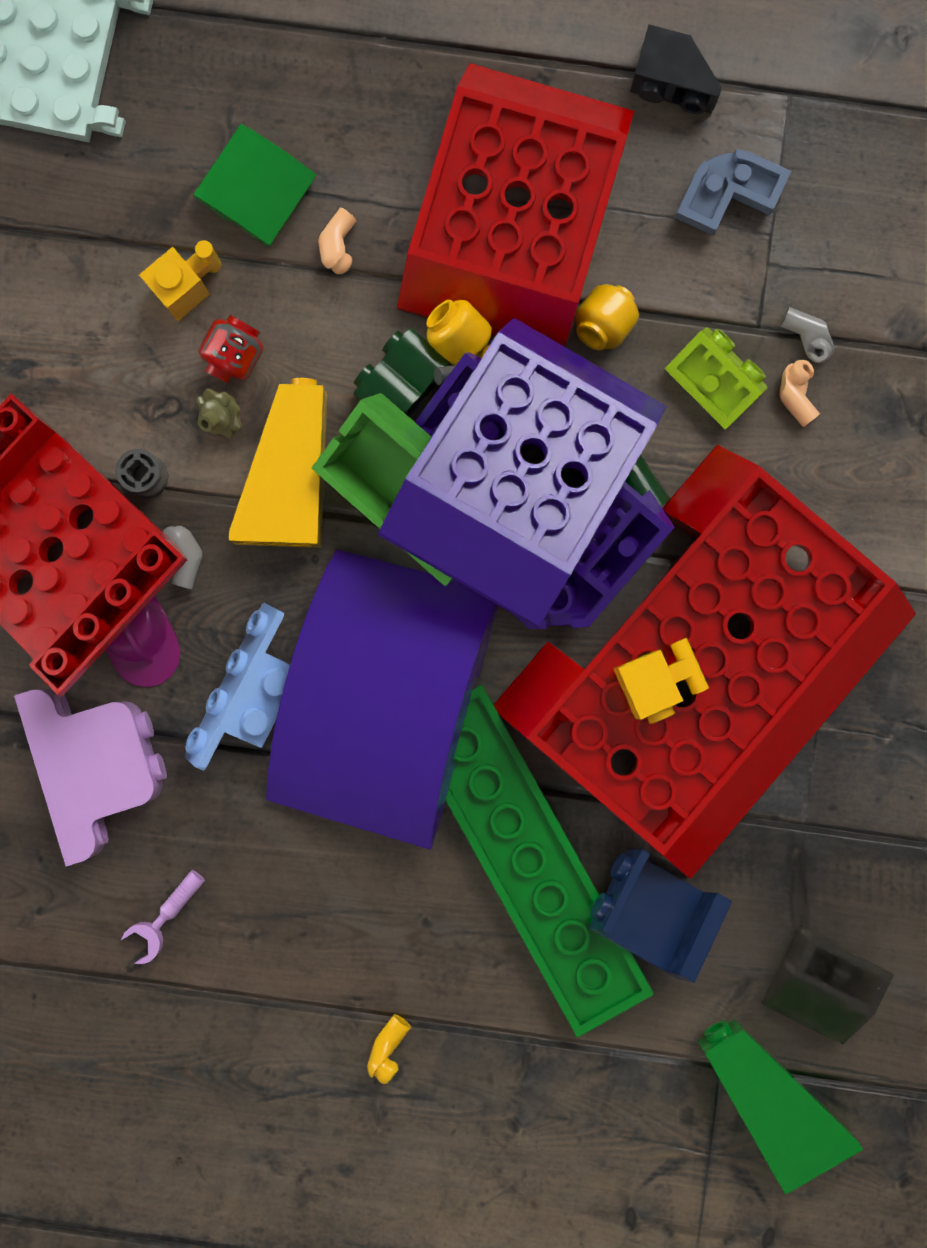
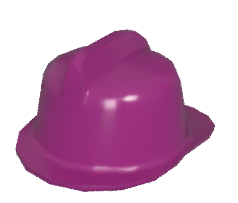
(147, 648)

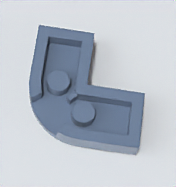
(729, 176)

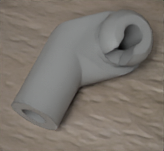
(813, 334)
(186, 542)

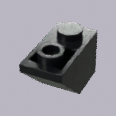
(675, 72)

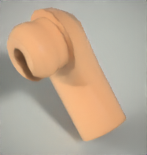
(332, 242)
(794, 389)

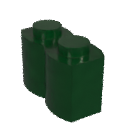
(404, 372)

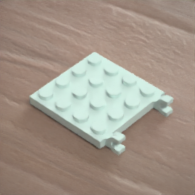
(57, 65)

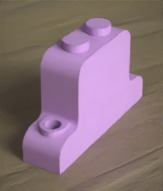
(89, 765)

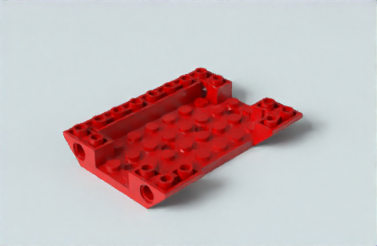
(766, 692)

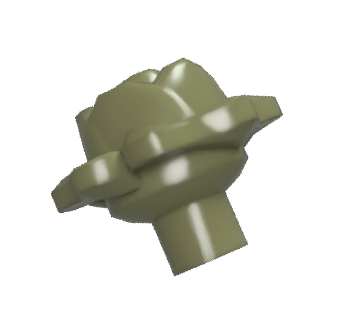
(218, 413)

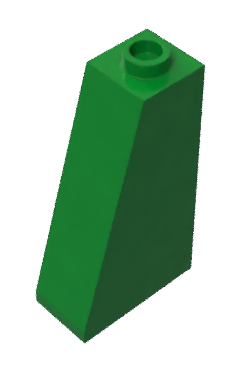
(783, 1118)

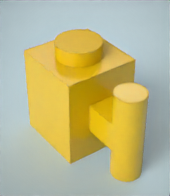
(179, 281)
(651, 683)

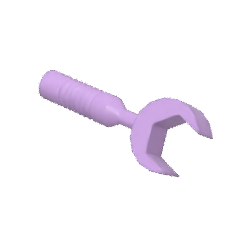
(167, 911)

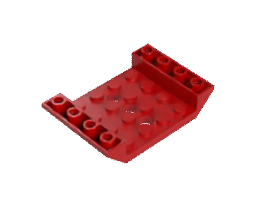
(503, 255)
(104, 569)

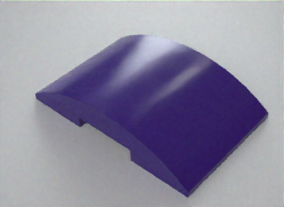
(378, 697)

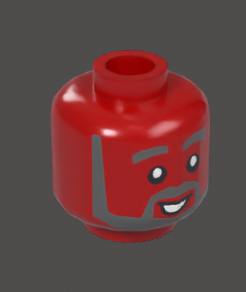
(231, 349)

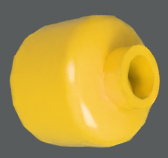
(606, 317)
(457, 329)

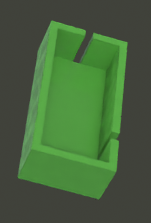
(374, 464)

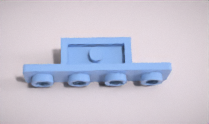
(248, 695)

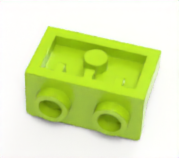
(717, 376)

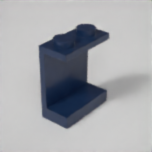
(658, 916)

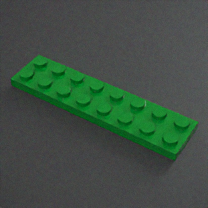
(537, 873)

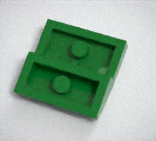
(254, 185)

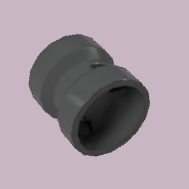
(151, 475)

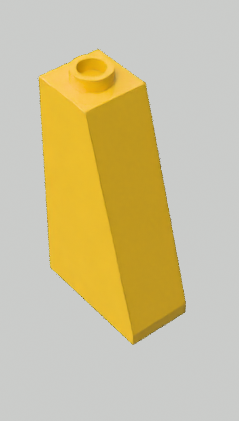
(282, 491)

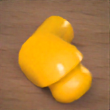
(383, 1047)

